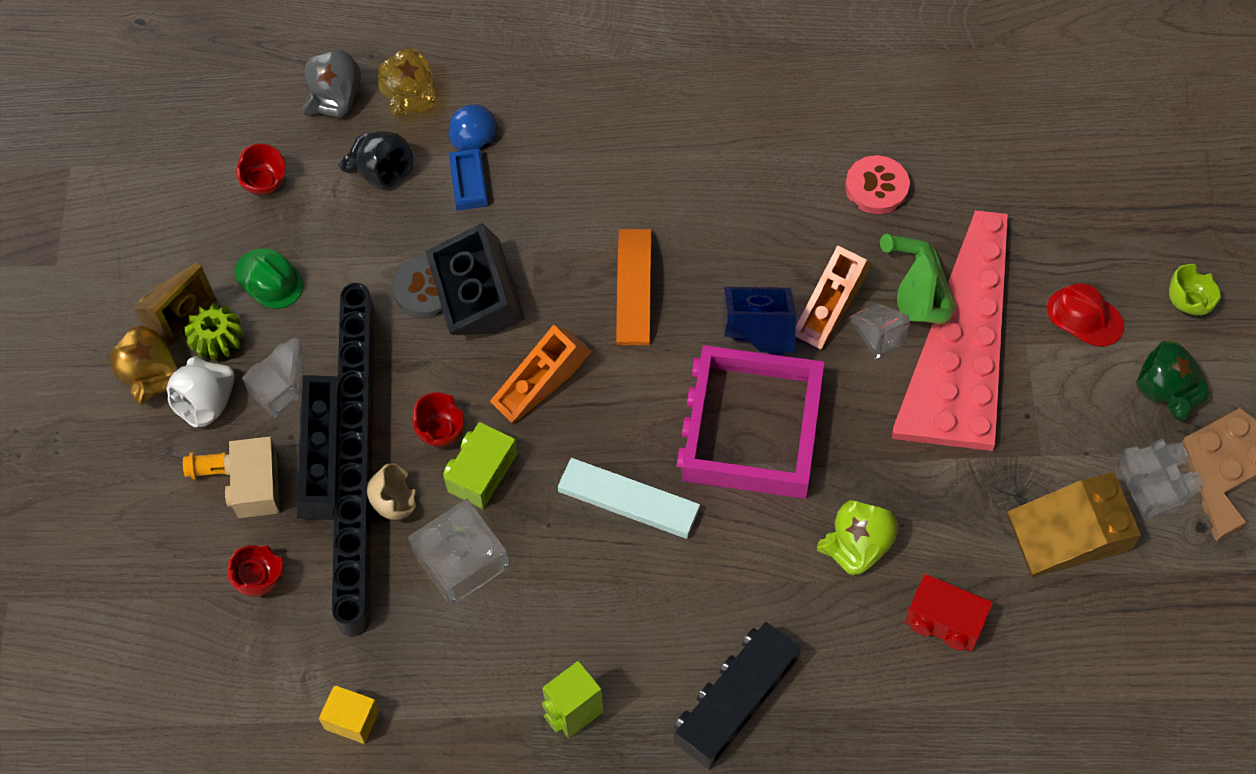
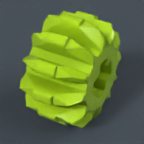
(214, 332)

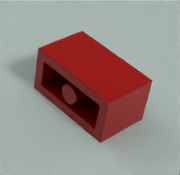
(947, 613)

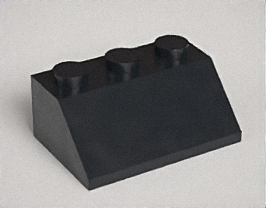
(474, 283)

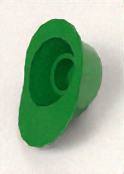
(269, 278)

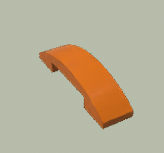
(633, 287)

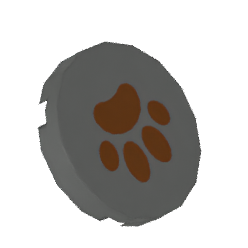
(416, 289)

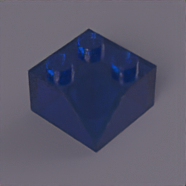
(761, 316)

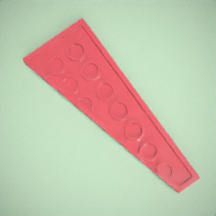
(958, 370)

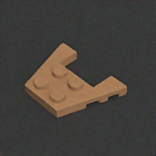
(1225, 461)

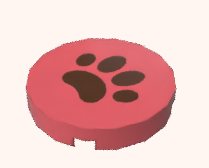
(877, 184)

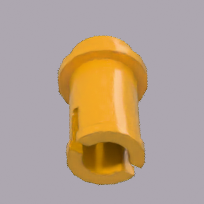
(203, 465)

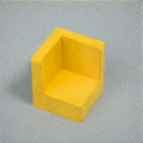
(349, 714)

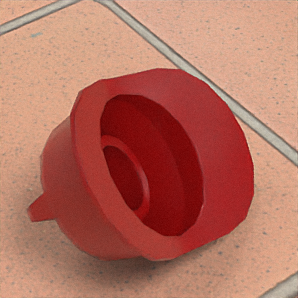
(1085, 315)

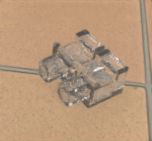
(1156, 478)

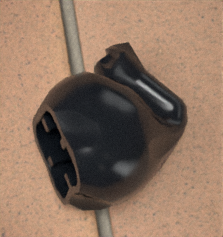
(379, 158)

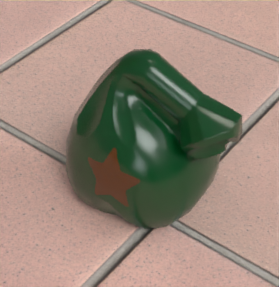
(1174, 378)

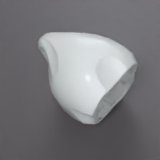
(200, 391)

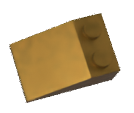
(1074, 525)

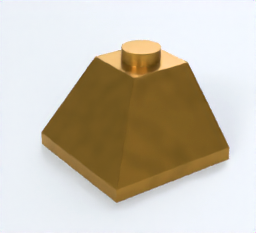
(171, 302)

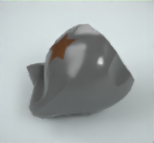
(332, 83)

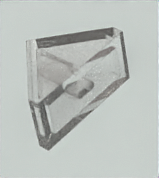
(881, 328)

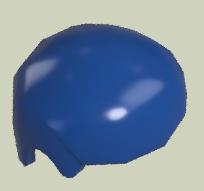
(472, 127)

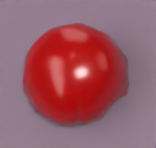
(260, 169)
(437, 419)
(254, 570)

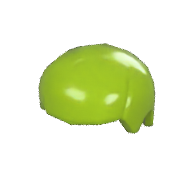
(1192, 291)

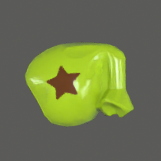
(860, 536)

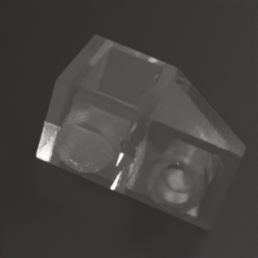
(278, 378)

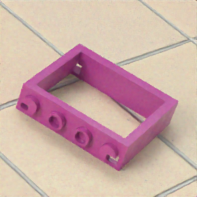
(741, 476)

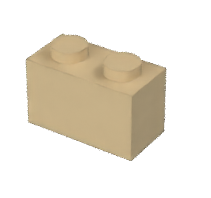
(252, 477)

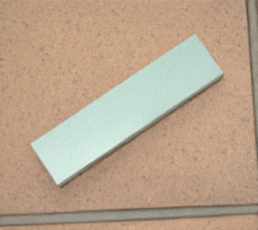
(629, 498)

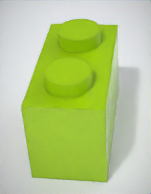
(480, 464)
(572, 700)

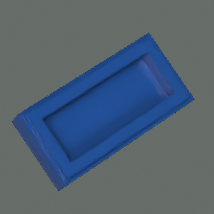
(468, 179)

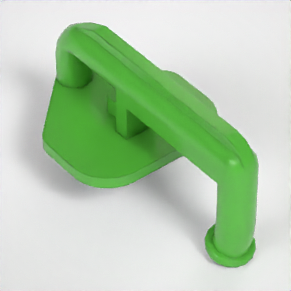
(922, 283)

